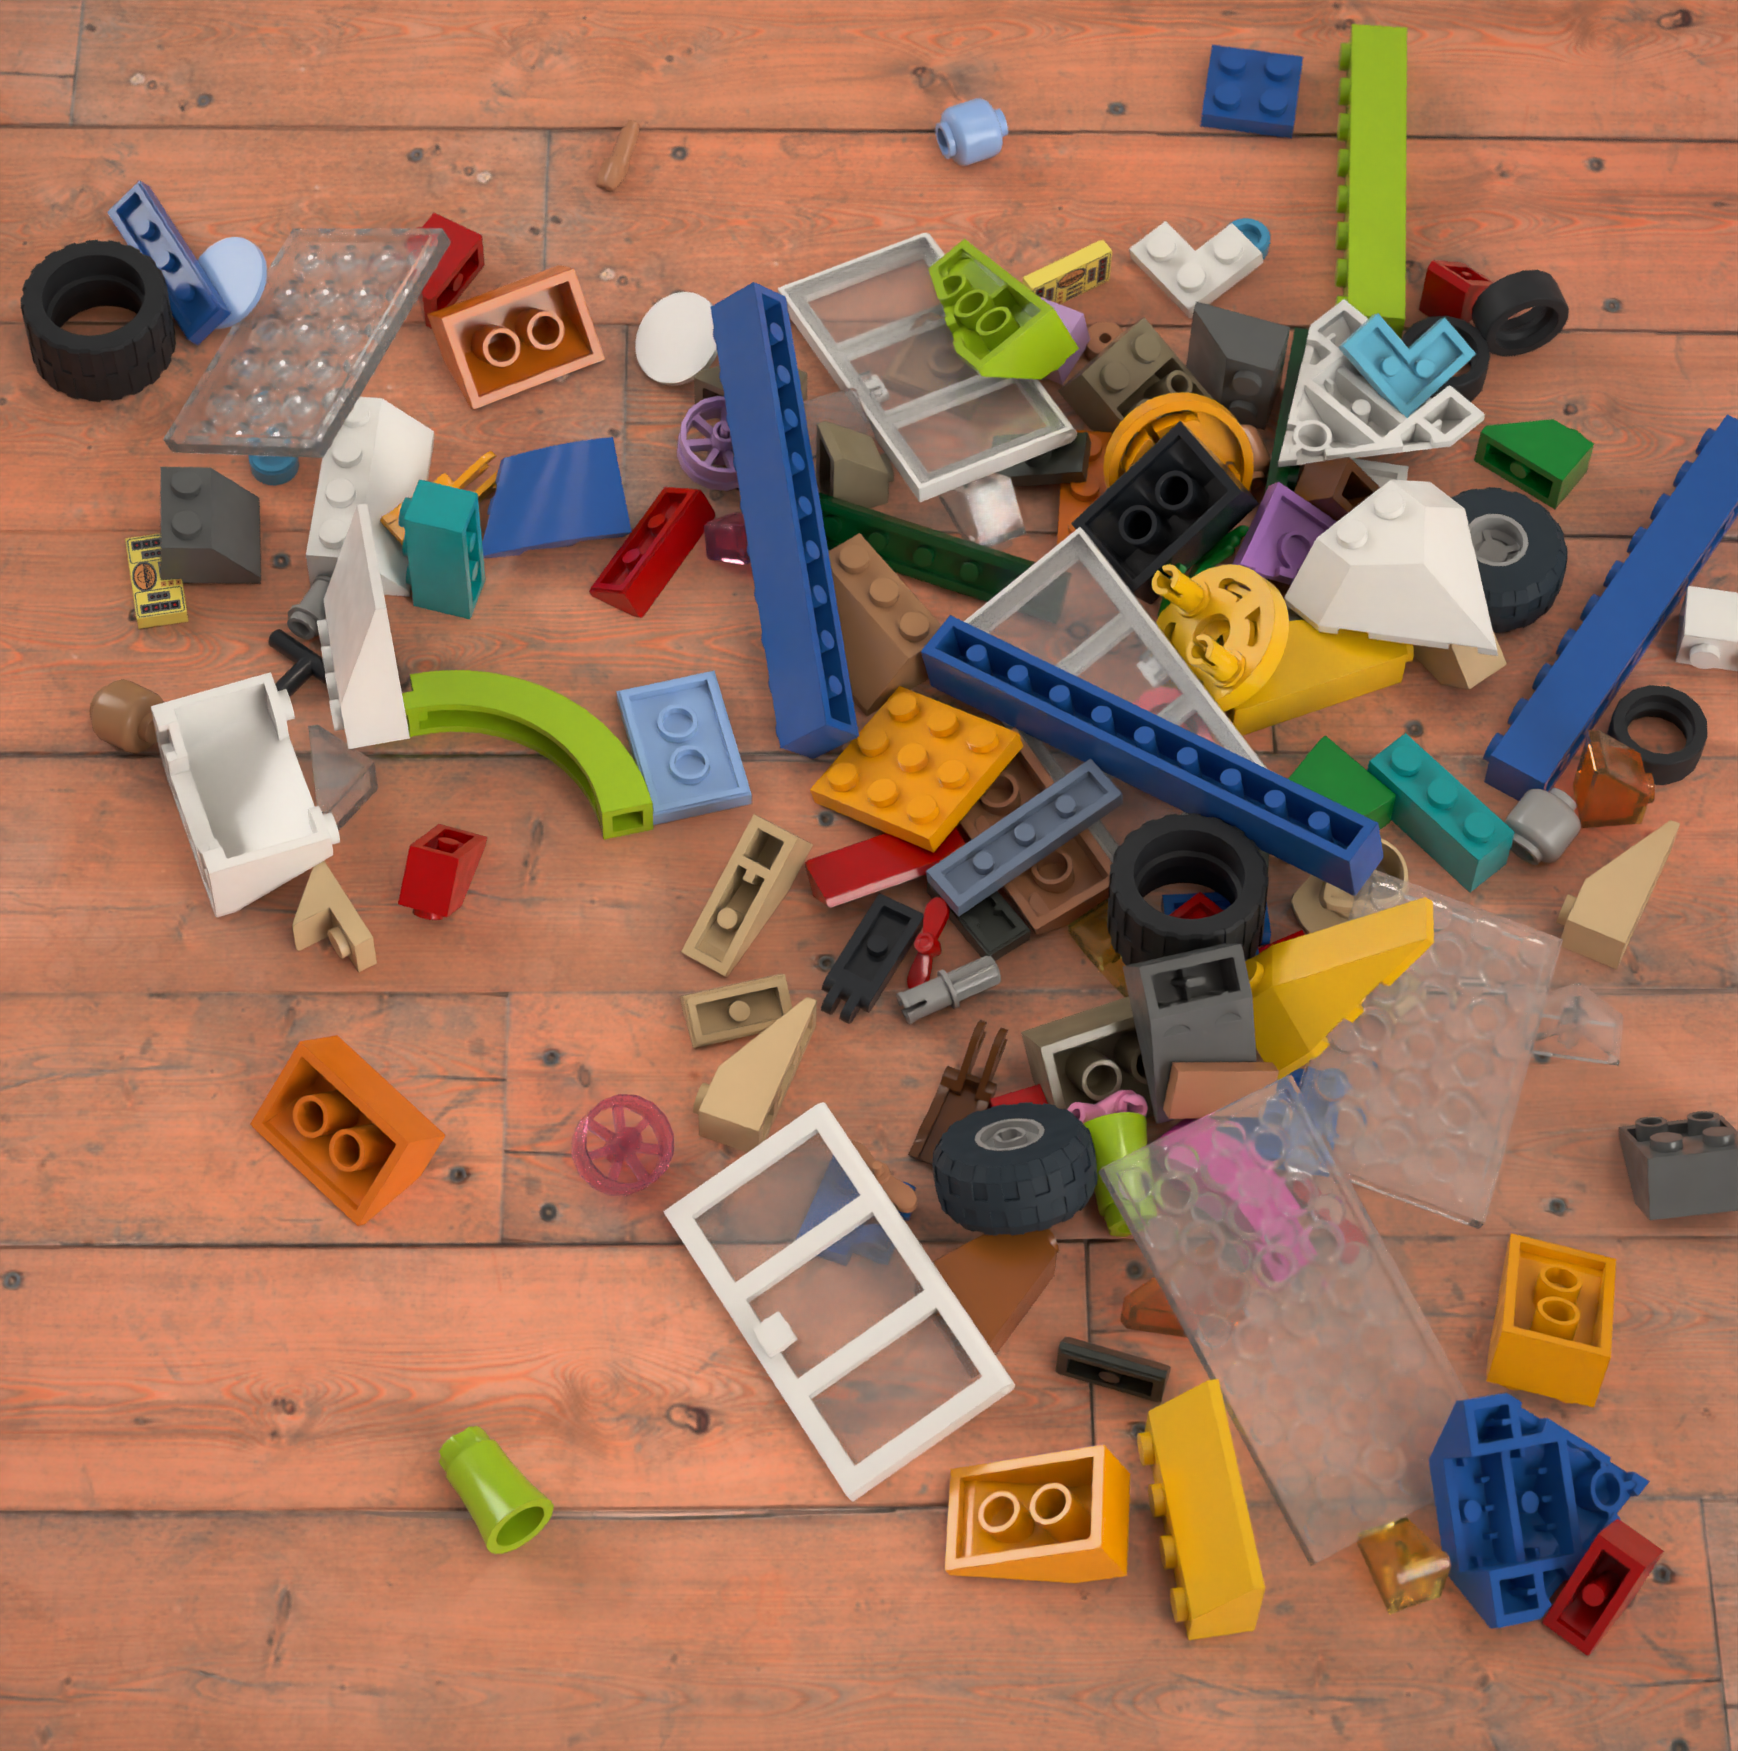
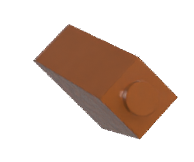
(1000, 1279)

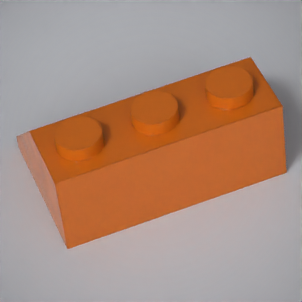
(517, 336)
(346, 1128)

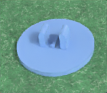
(237, 273)

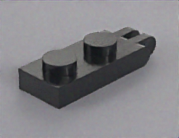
(871, 957)

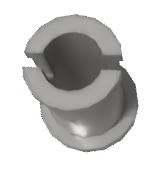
(304, 616)

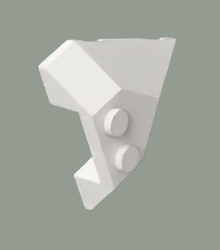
(1342, 414)
(1397, 571)

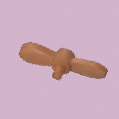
(900, 1194)

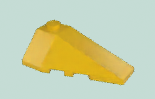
(1324, 976)

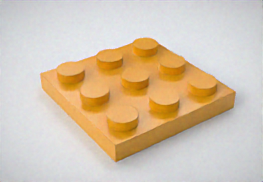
(916, 768)

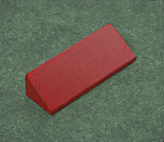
(654, 550)
(872, 866)

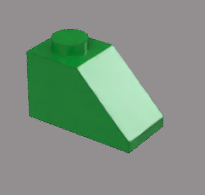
(1536, 457)

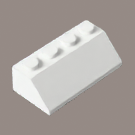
(371, 462)

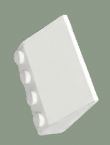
(359, 645)

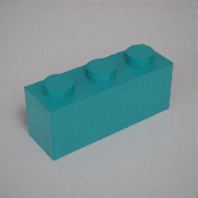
(443, 548)
(1442, 814)

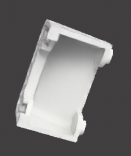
(241, 790)

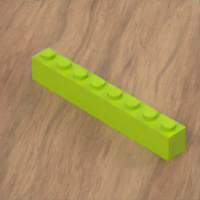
(1373, 173)

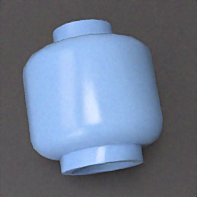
(971, 132)

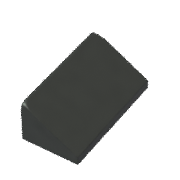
(1112, 1369)

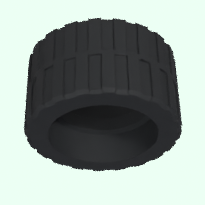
(92, 277)
(1193, 852)

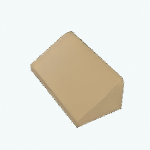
(735, 1009)

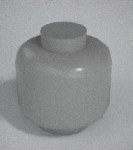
(1543, 825)

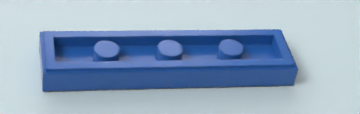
(191, 293)

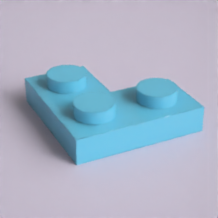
(1402, 373)

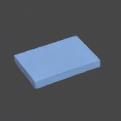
(684, 747)

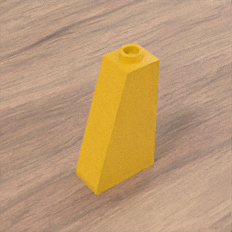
(1320, 672)

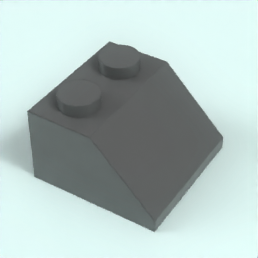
(1238, 361)
(208, 528)

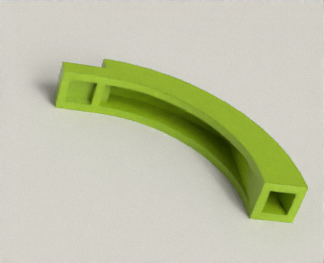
(544, 723)

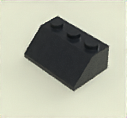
(1165, 510)

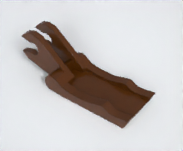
(959, 1093)

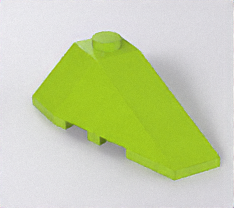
(996, 319)

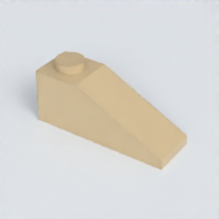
(746, 894)
(1614, 898)
(754, 1081)

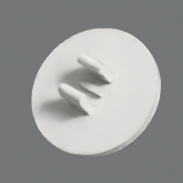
(676, 339)

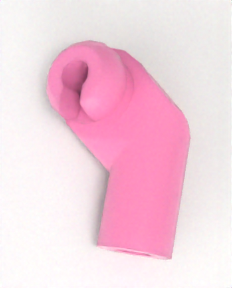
(1117, 1102)

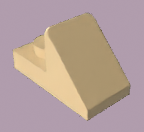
(329, 913)

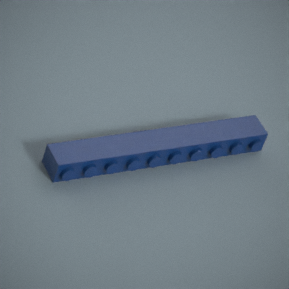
(783, 523)
(1620, 622)
(1154, 754)

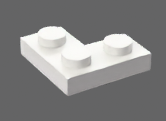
(1197, 274)

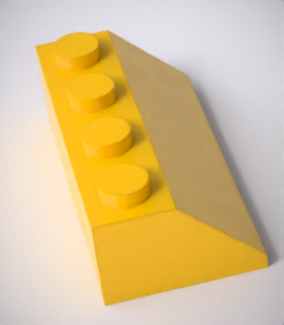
(1202, 1514)

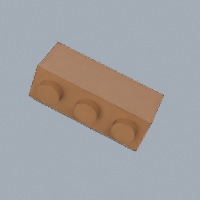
(879, 623)

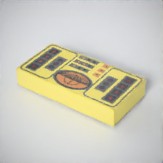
(1072, 274)
(155, 600)

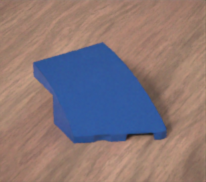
(556, 499)

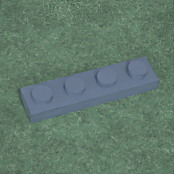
(1024, 837)

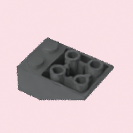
(1191, 1011)

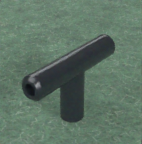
(306, 662)

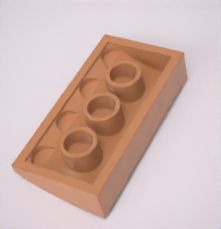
(1064, 881)

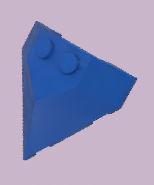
(1519, 1504)

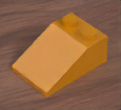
(1553, 1321)
(1040, 1518)

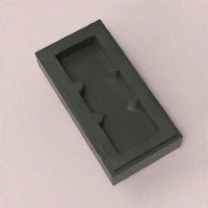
(1055, 467)
(990, 926)

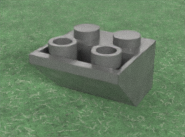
(1682, 1165)

